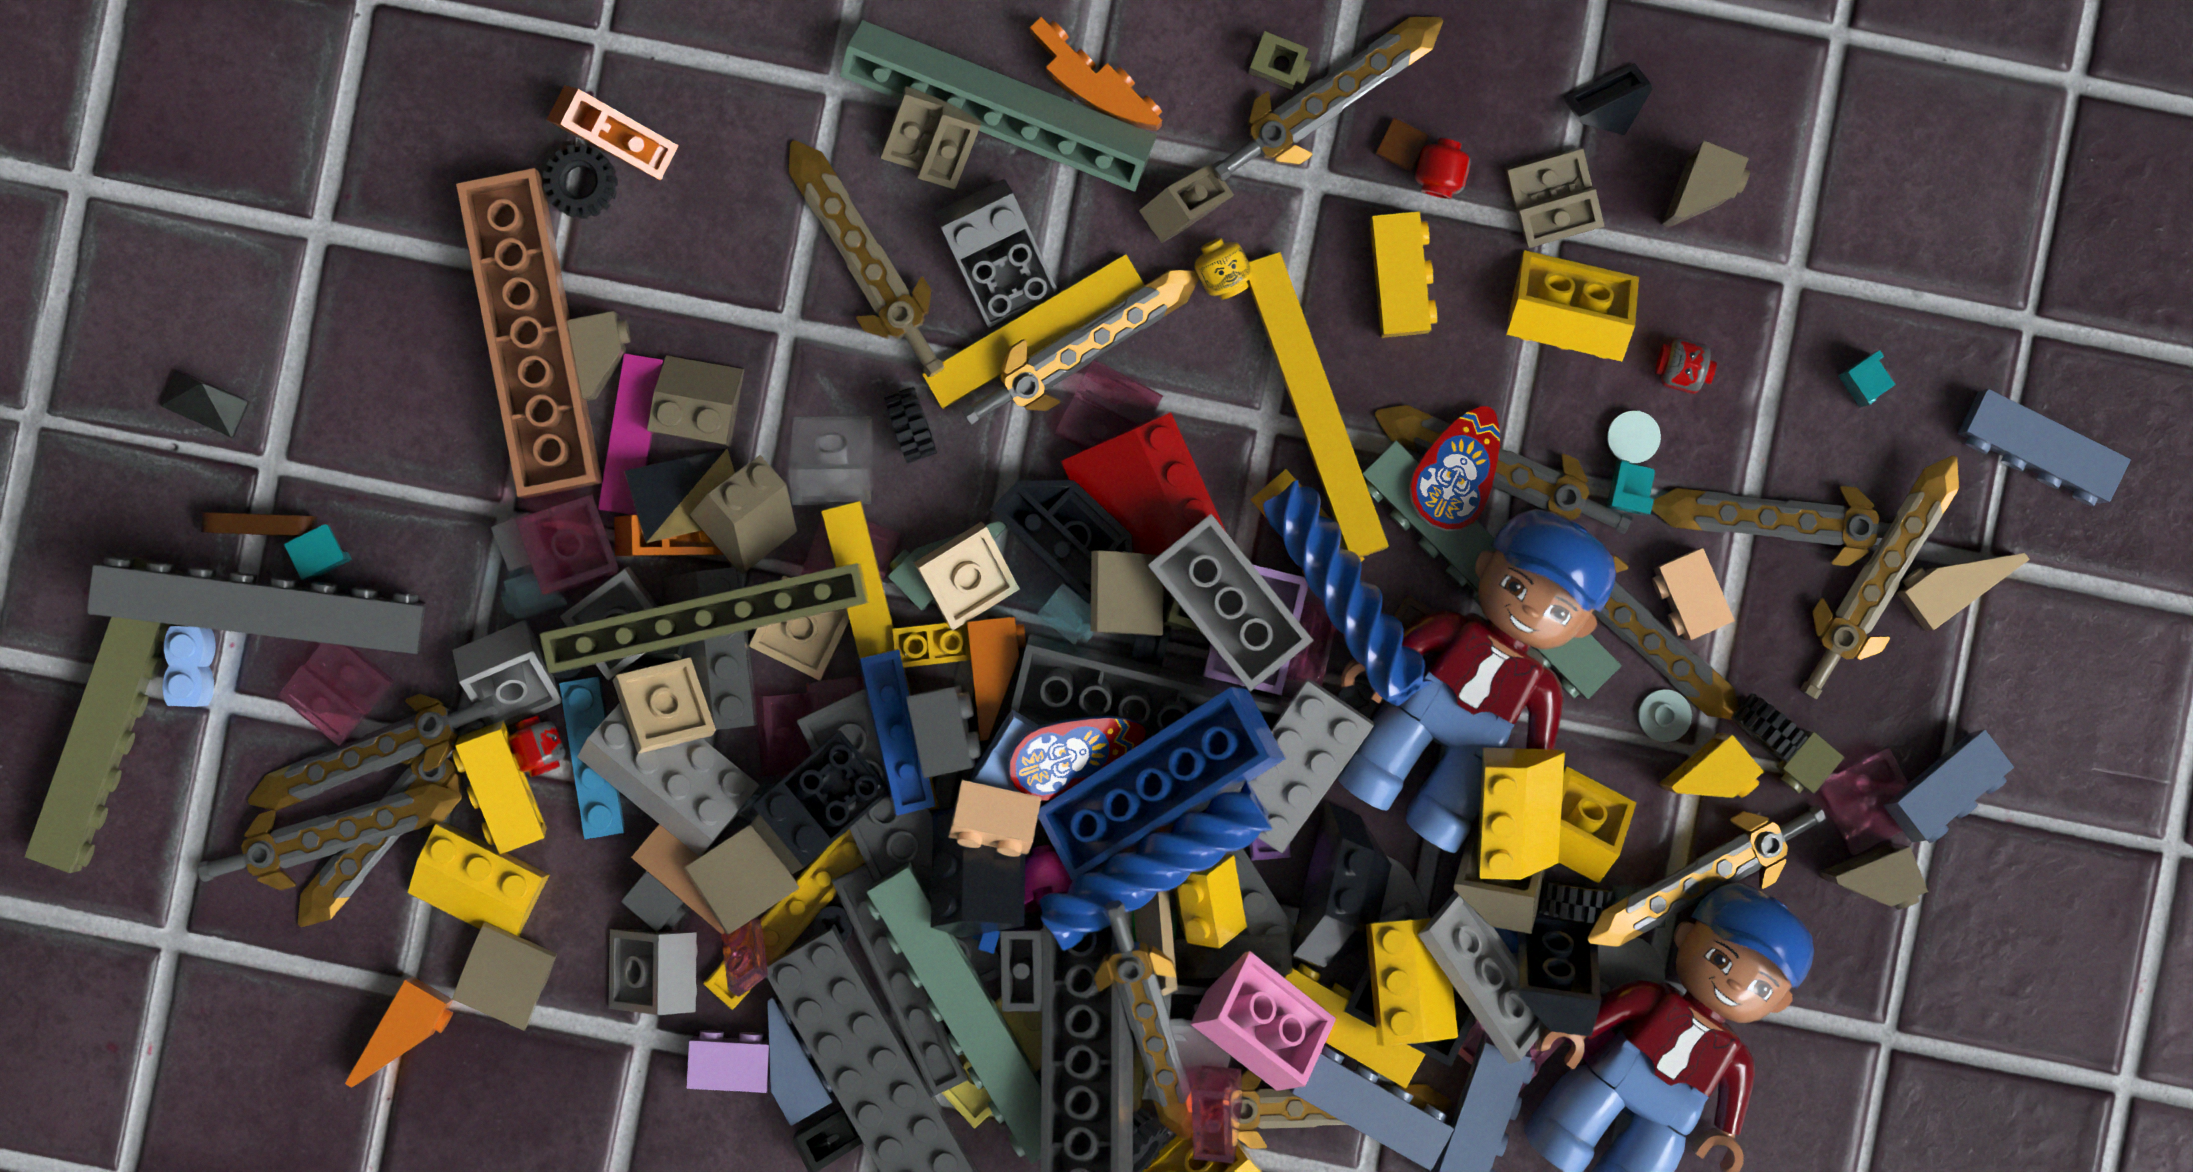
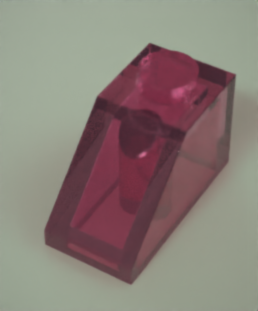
(1216, 1113)

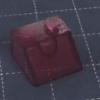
(567, 546)

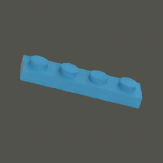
(597, 798)

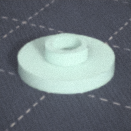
(1633, 436)
(1664, 715)

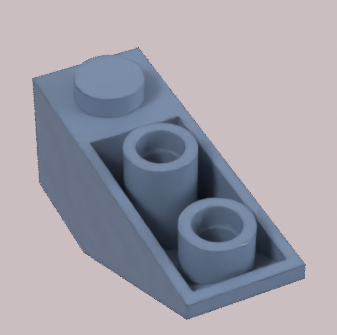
(794, 1074)

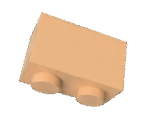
(1692, 595)
(994, 818)

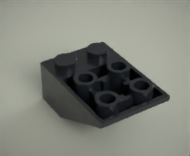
(816, 802)

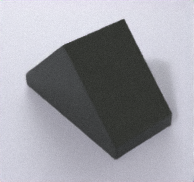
(826, 1140)

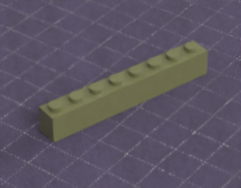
(704, 618)
(98, 742)

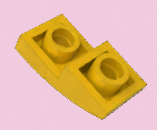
(931, 644)

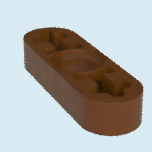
(257, 524)

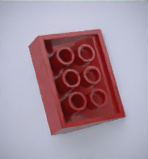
(1145, 483)

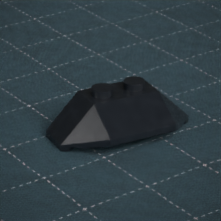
(1062, 528)
(1341, 889)

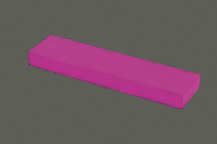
(629, 435)

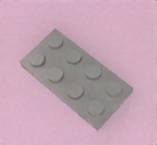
(1318, 741)
(1483, 975)

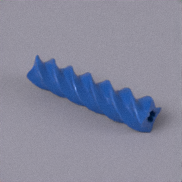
(1349, 602)
(1157, 866)

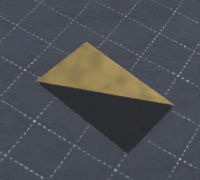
(673, 489)

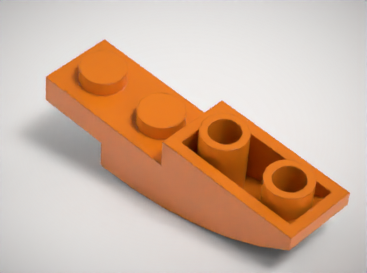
(1103, 91)

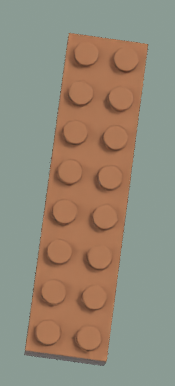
(528, 333)

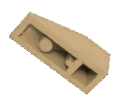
(1944, 591)

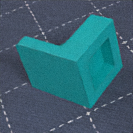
(1867, 379)
(1631, 488)
(316, 553)

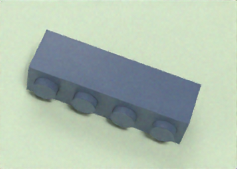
(2044, 447)
(1375, 1110)
(1484, 1110)

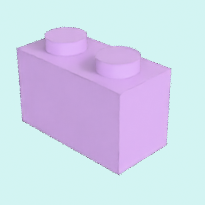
(729, 1062)

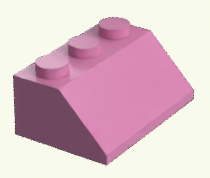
(1264, 1023)

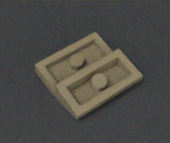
(930, 137)
(1554, 197)
(1125, 594)
(740, 879)
(504, 976)

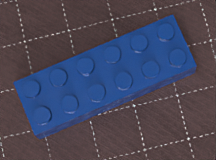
(1160, 782)

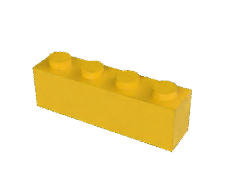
(1353, 1035)

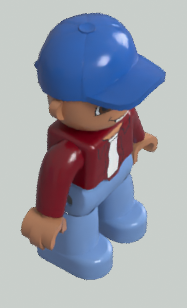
(1484, 673)
(1677, 1044)

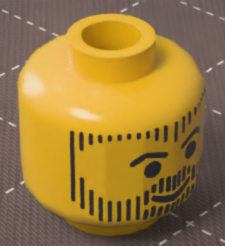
(1223, 268)

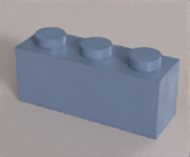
(1949, 787)

